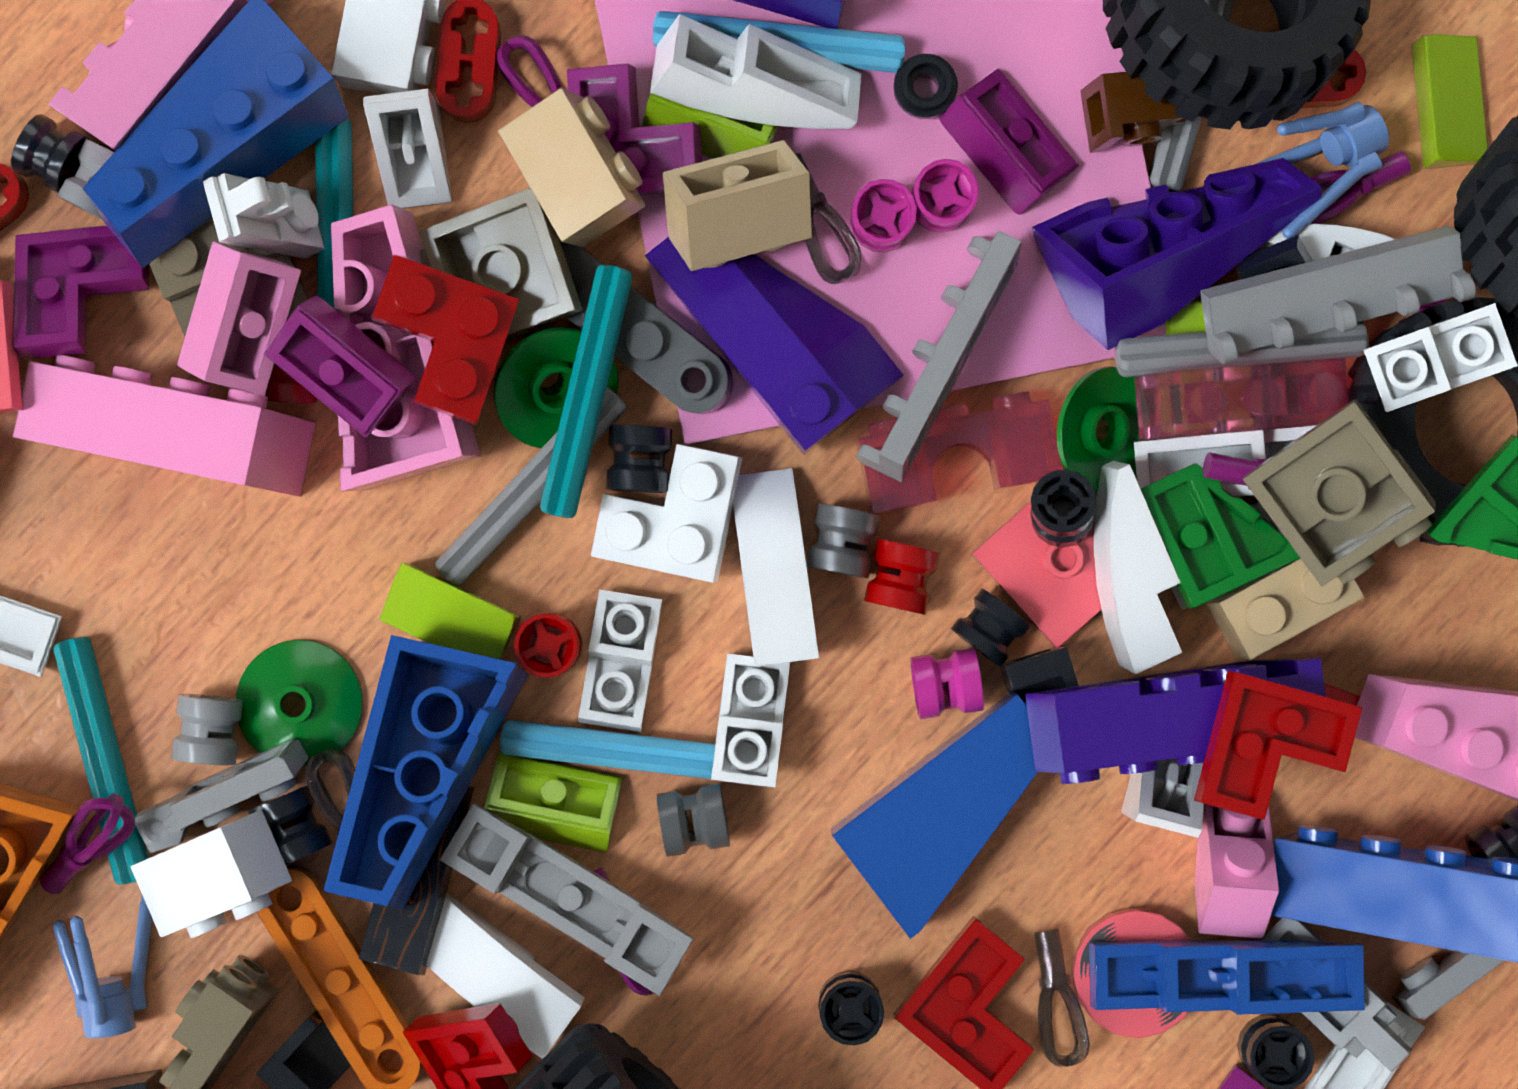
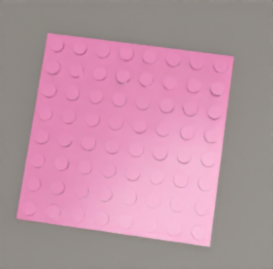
(1048, 56)

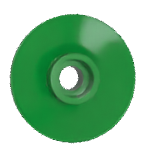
(521, 403)
(1098, 424)
(324, 681)

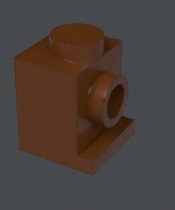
(1120, 109)

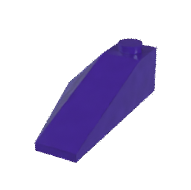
(1151, 257)
(785, 342)

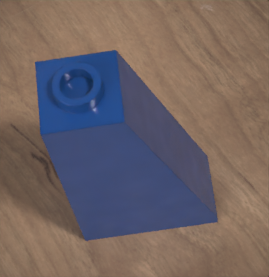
(940, 813)

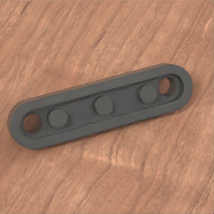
(656, 343)

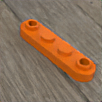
(339, 983)

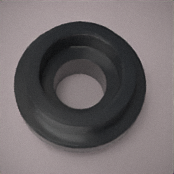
(931, 67)

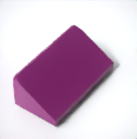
(1007, 141)
(340, 365)

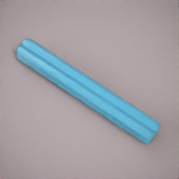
(845, 47)
(607, 749)

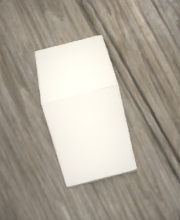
(409, 147)
(1166, 798)

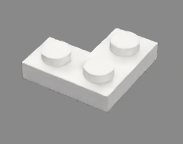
(685, 532)

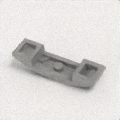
(568, 897)

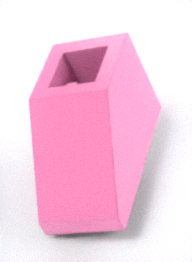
(1234, 874)

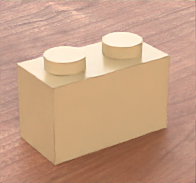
(573, 166)
(737, 205)
(1278, 608)

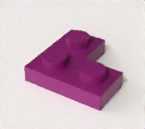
(649, 148)
(52, 285)

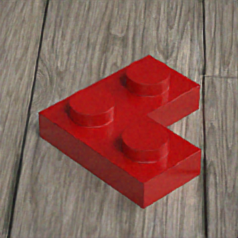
(461, 320)
(1260, 724)
(951, 1011)
(468, 1047)

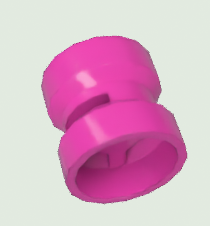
(949, 185)
(886, 206)
(961, 680)

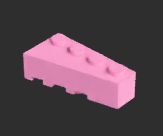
(164, 426)
(410, 436)
(1445, 727)

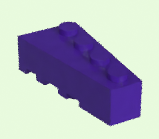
(1143, 717)

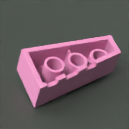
(143, 64)

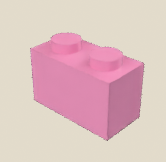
(237, 317)

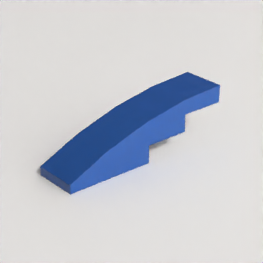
(1227, 976)

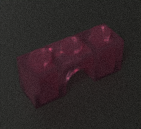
(1239, 398)
(1012, 438)

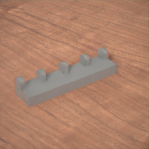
(1335, 292)
(947, 358)

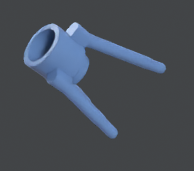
(1351, 139)
(104, 1002)

